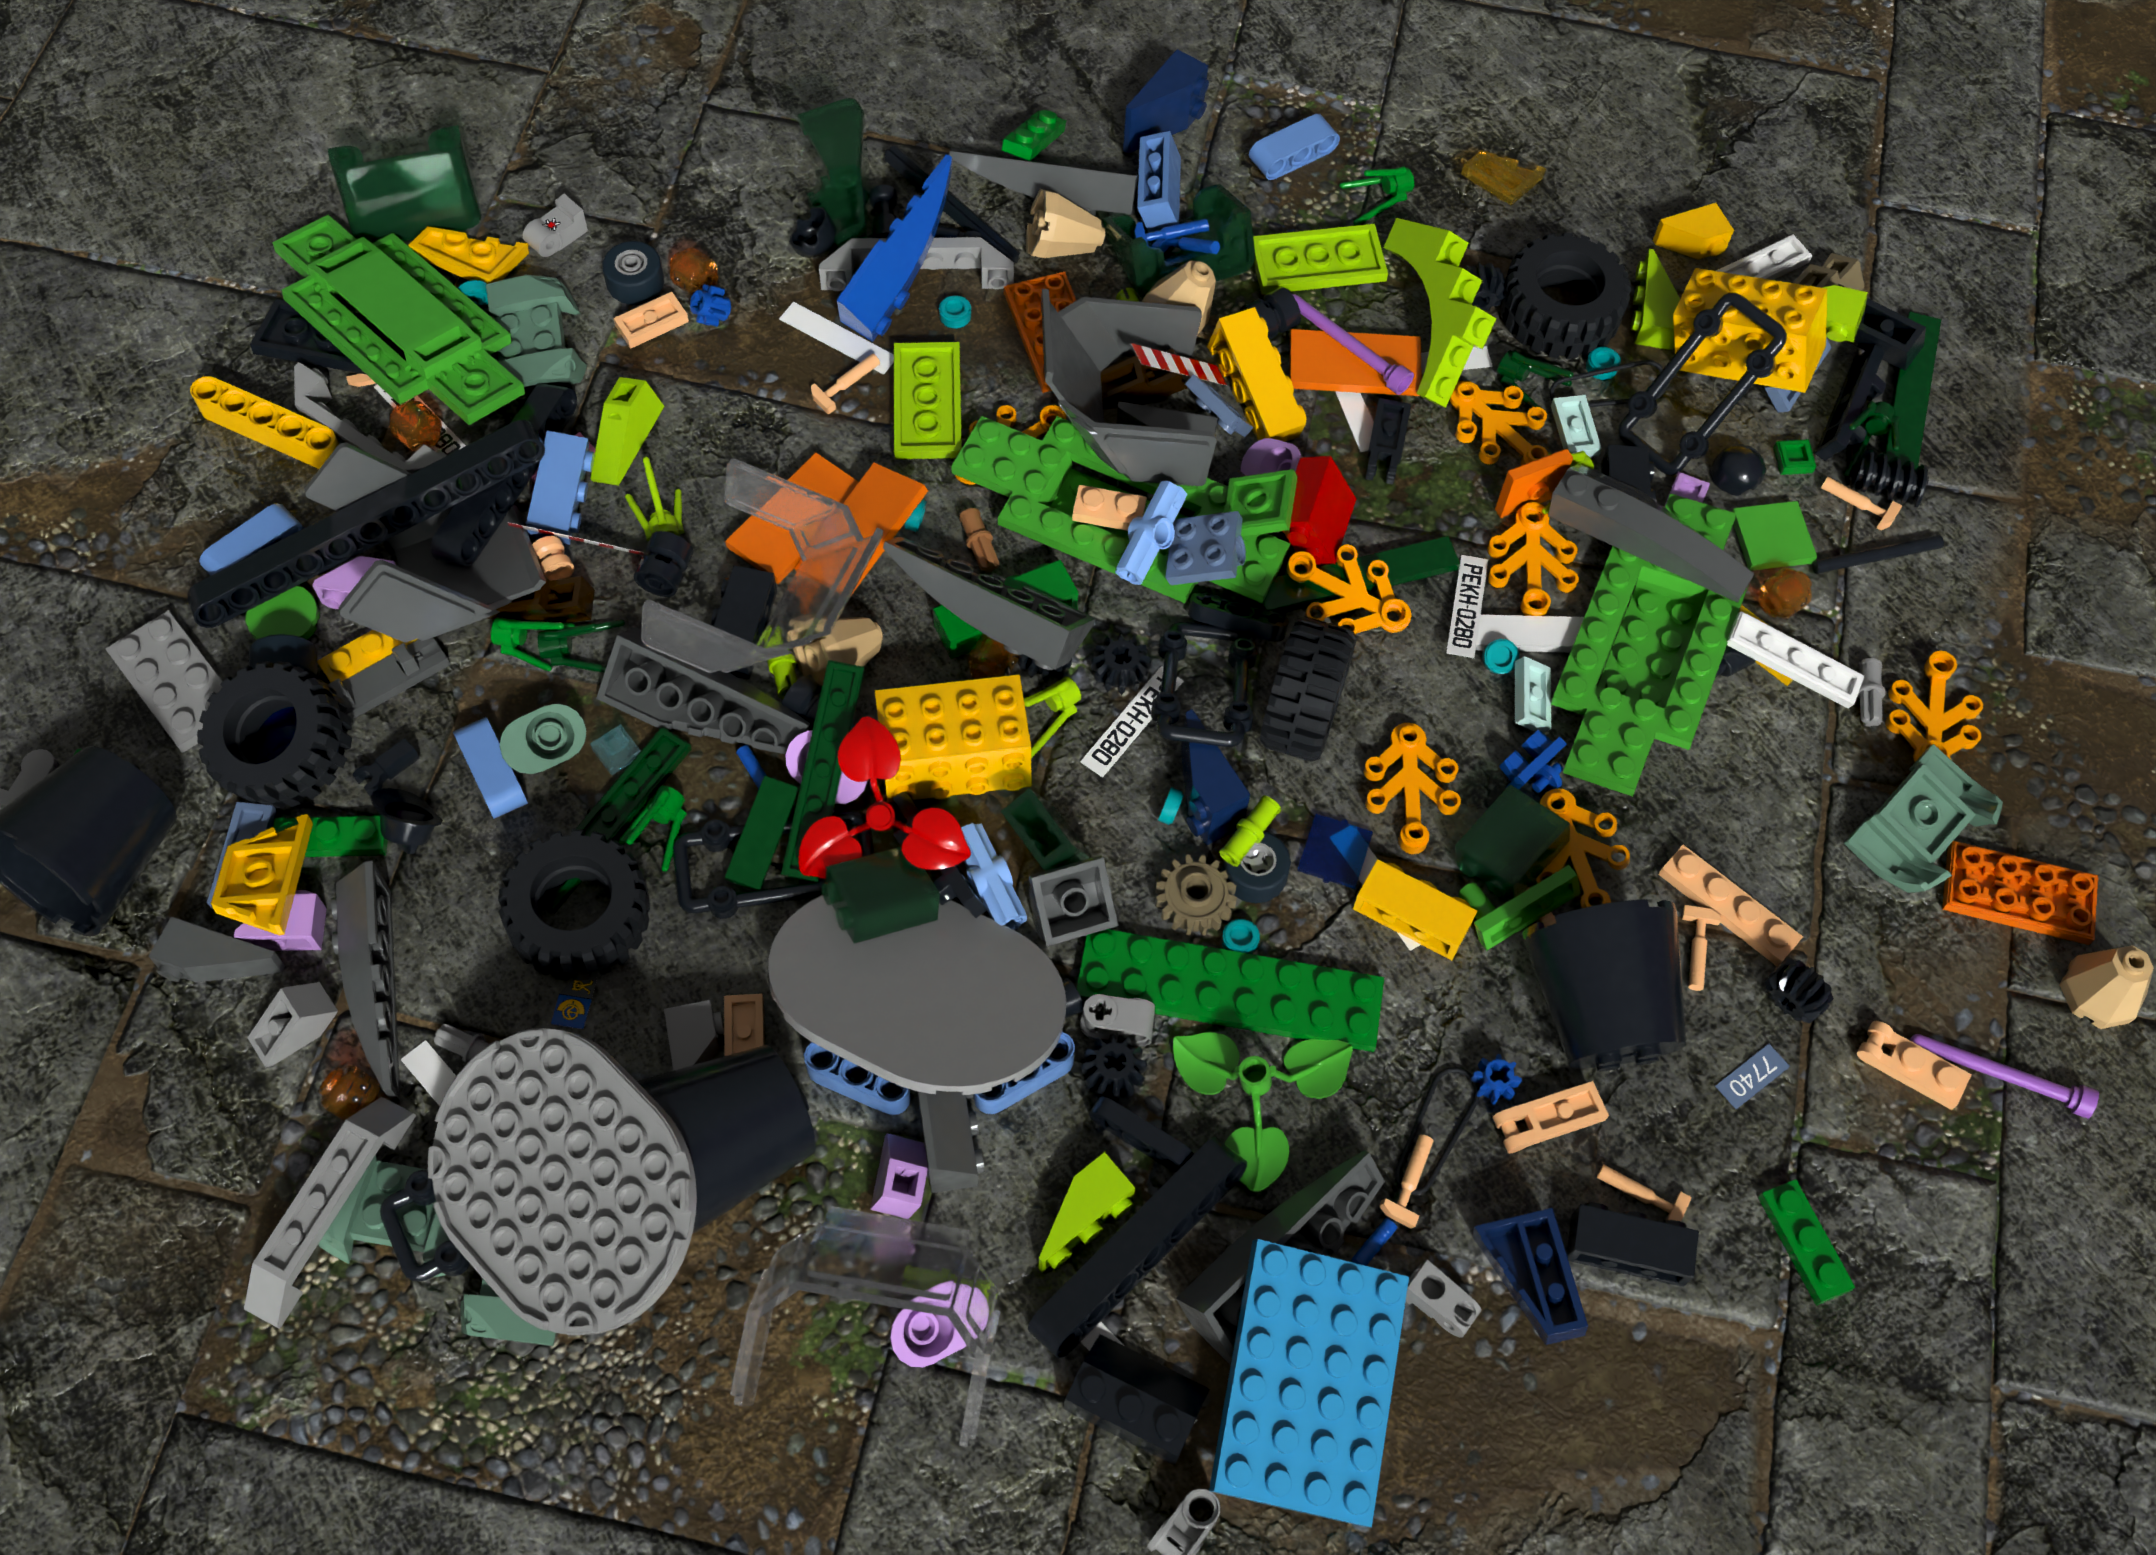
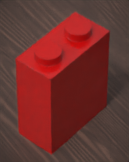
(1320, 509)

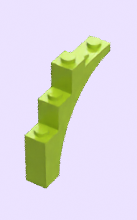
(1451, 291)

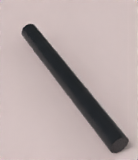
(1877, 554)

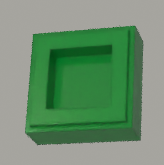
(1794, 457)

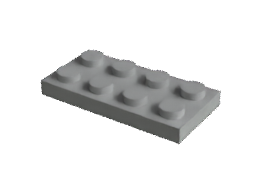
(168, 676)

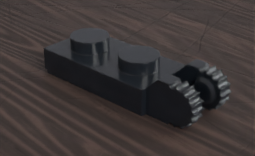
(1388, 437)

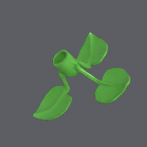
(1211, 1058)

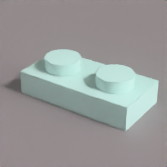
(1576, 425)
(1532, 695)

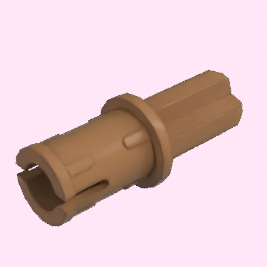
(979, 539)

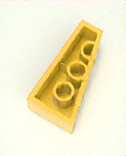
(1257, 375)

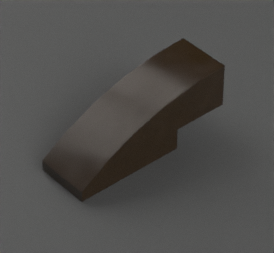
(1138, 383)
(555, 602)

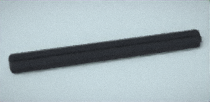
(953, 206)

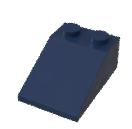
(1168, 100)
(1212, 788)

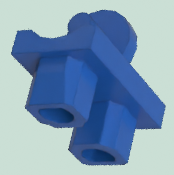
(1542, 750)

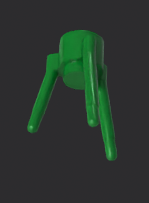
(1393, 181)
(512, 632)
(662, 808)

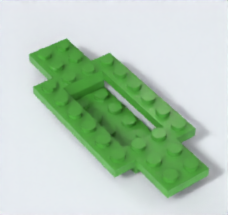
(414, 305)
(1044, 491)
(1658, 663)

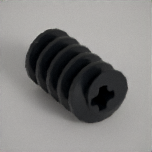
(1891, 477)

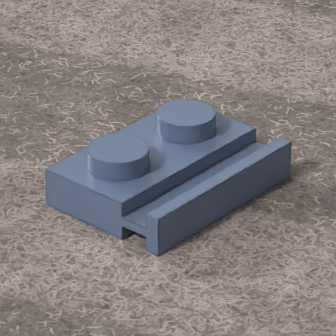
(1211, 400)

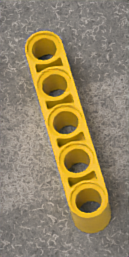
(263, 421)

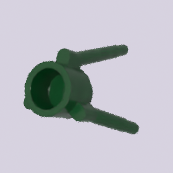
(1517, 368)
(1877, 420)
(557, 643)

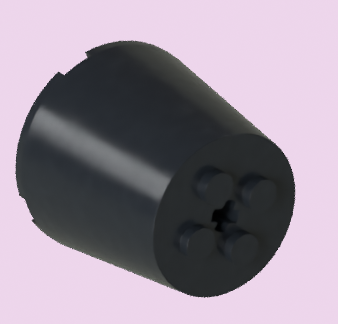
(82, 838)
(1612, 982)
(739, 1124)

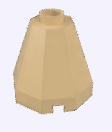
(1061, 228)
(1186, 286)
(850, 642)
(2108, 985)

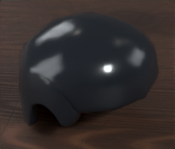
(814, 234)
(1738, 469)

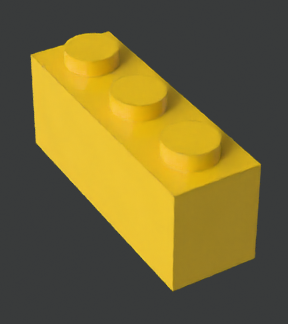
(1415, 909)

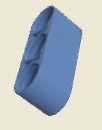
(1294, 146)
(249, 538)
(489, 769)
(1046, 1073)
(866, 1092)

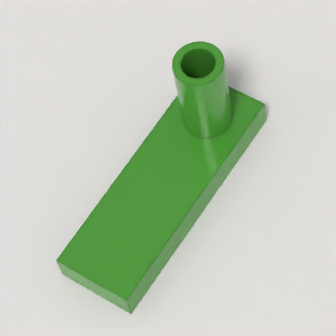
(1499, 924)

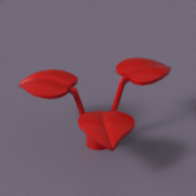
(873, 753)

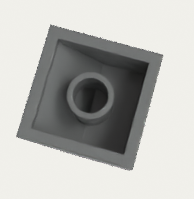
(1072, 901)

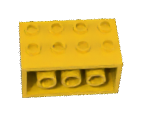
(1794, 306)
(958, 737)

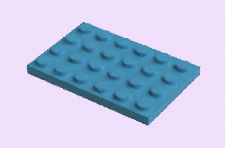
(1310, 1384)

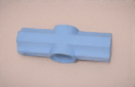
(1151, 532)
(992, 879)

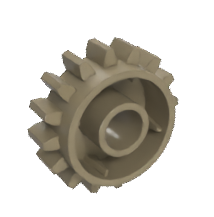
(1192, 913)

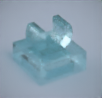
(615, 749)

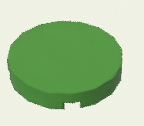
(288, 614)

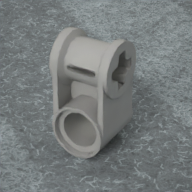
(1119, 1016)
(1183, 1529)

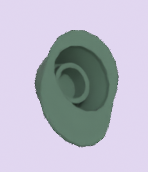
(542, 738)

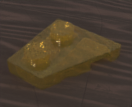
(1501, 176)

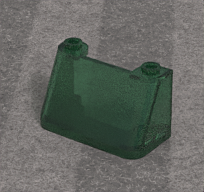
(841, 143)
(408, 190)
(1228, 224)

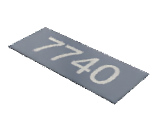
(1752, 1076)

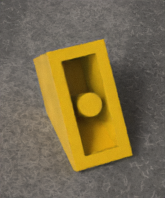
(1695, 232)

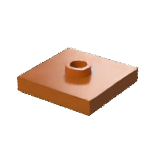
(1532, 482)

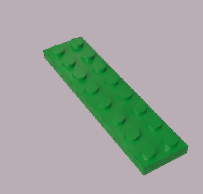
(1234, 988)

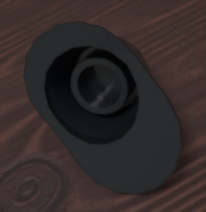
(404, 818)

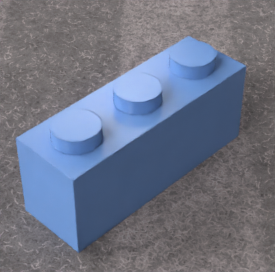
(1159, 181)
(560, 486)

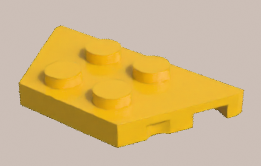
(262, 877)

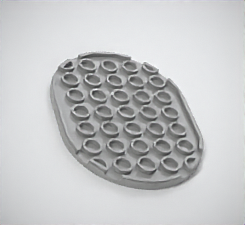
(922, 1006)
(562, 1182)

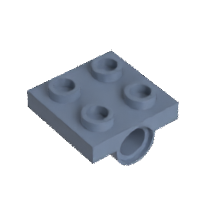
(1206, 548)

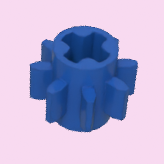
(710, 305)
(1492, 1070)

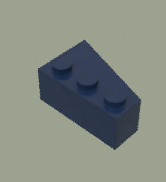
(1536, 1271)

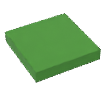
(1263, 501)
(1773, 536)

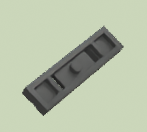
(386, 677)

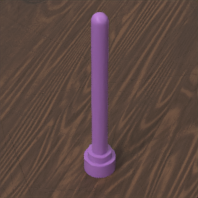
(1397, 377)
(2080, 1099)

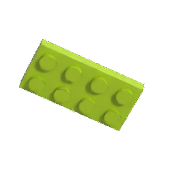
(1319, 258)
(927, 400)

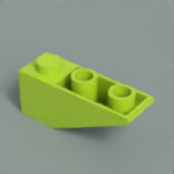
(1655, 303)
(1844, 312)
(624, 426)
(1091, 1200)

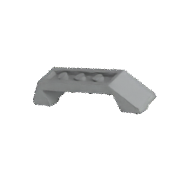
(943, 254)
(311, 402)
(317, 1205)

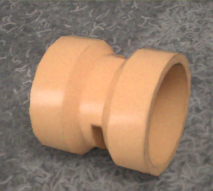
(552, 559)

